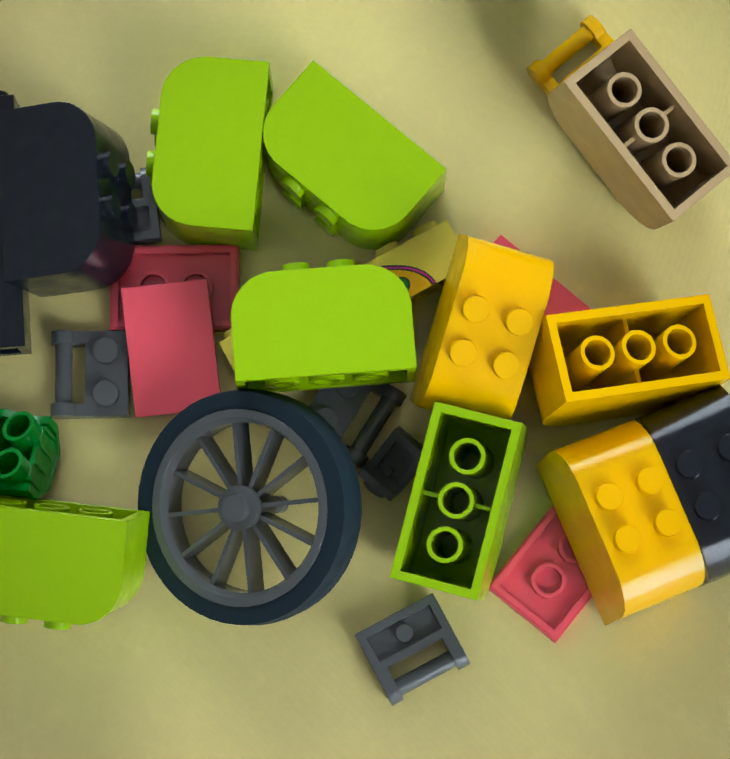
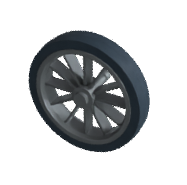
(250, 506)

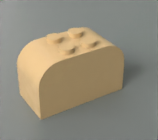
(639, 133)

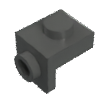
(392, 465)

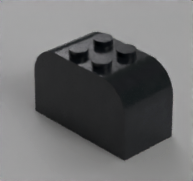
(64, 200)
(696, 454)

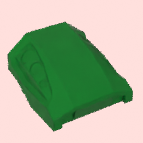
(27, 453)

